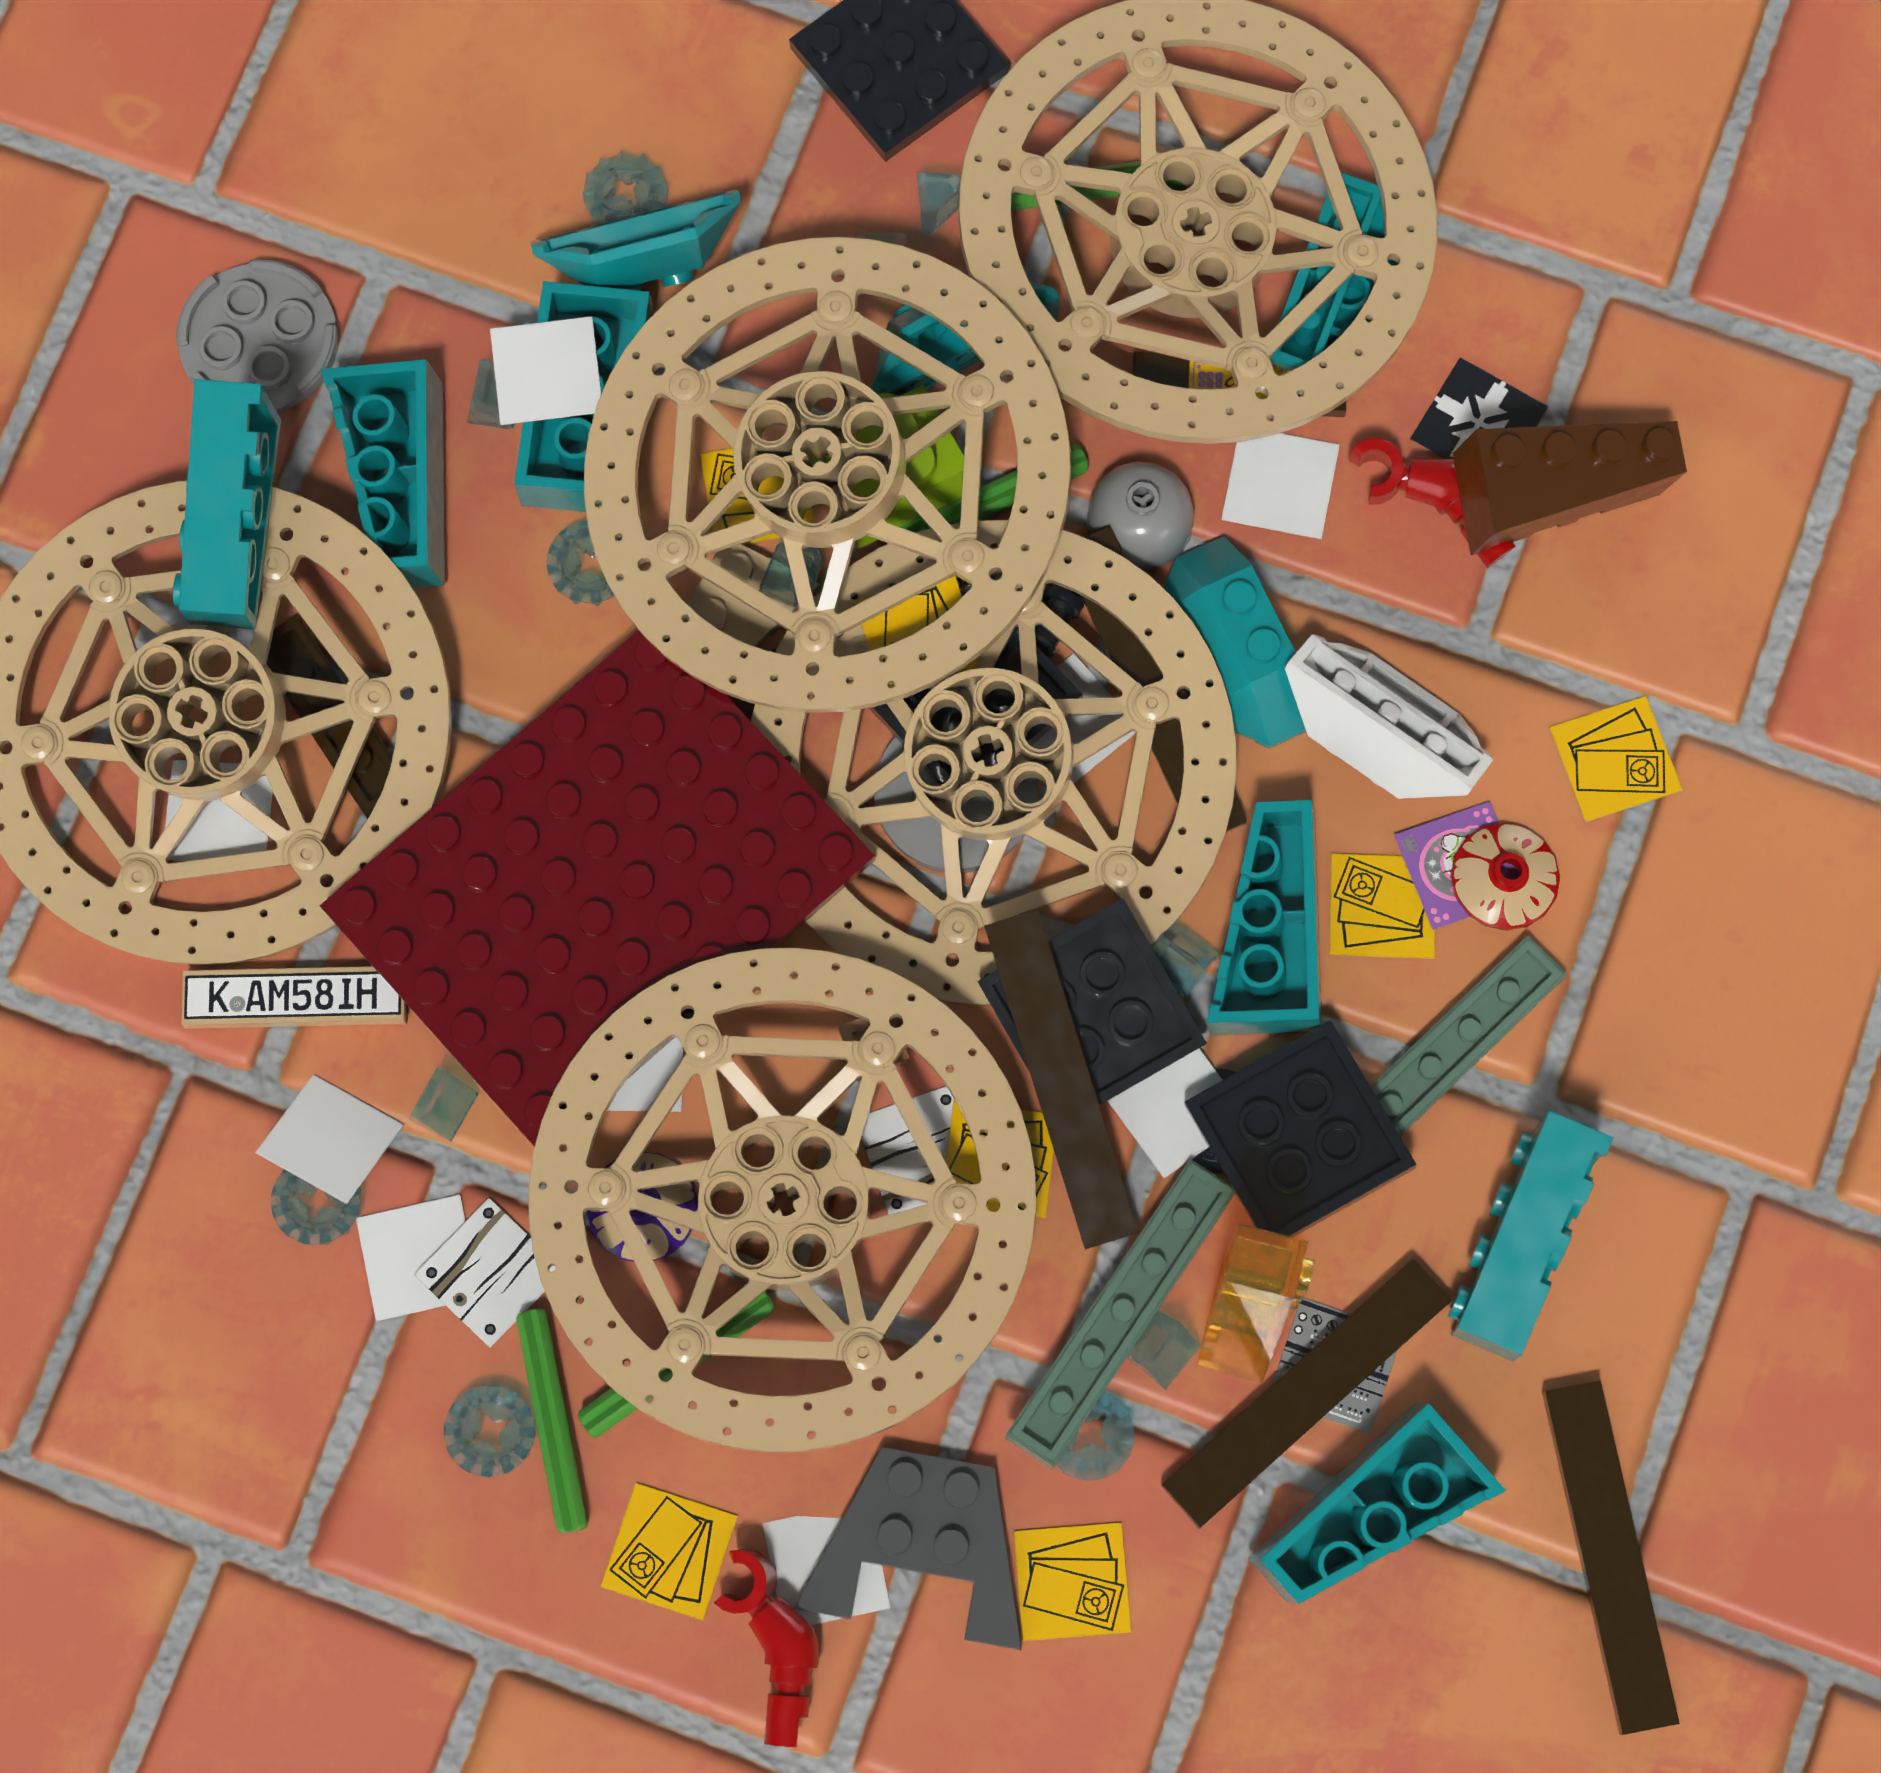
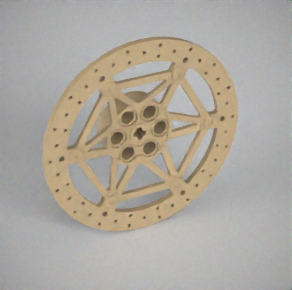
(1261, 34)
(828, 483)
(1033, 705)
(224, 727)
(854, 1343)

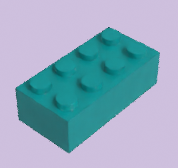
(555, 449)

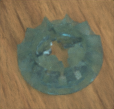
(600, 187)
(564, 564)
(294, 1218)
(464, 1423)
(1118, 1436)

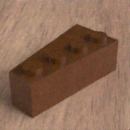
(1555, 475)

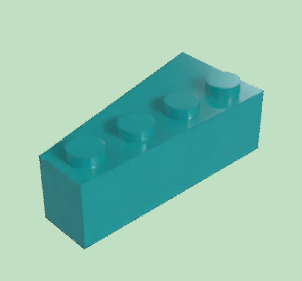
(1272, 944)
(1382, 1501)

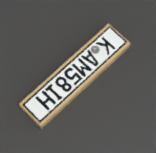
(289, 998)

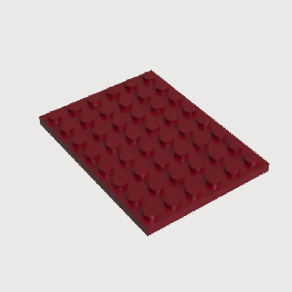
(588, 865)

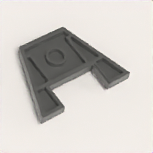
(926, 1520)

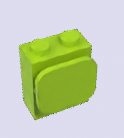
(934, 471)

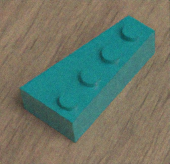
(395, 459)
(226, 503)
(1528, 1235)

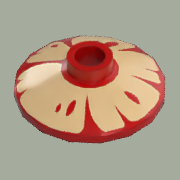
(1491, 896)

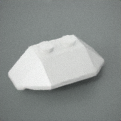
(1383, 722)

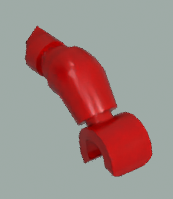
(1424, 481)
(787, 1643)

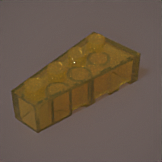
(1254, 1295)

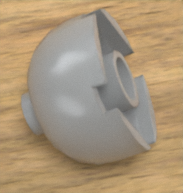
(1146, 512)

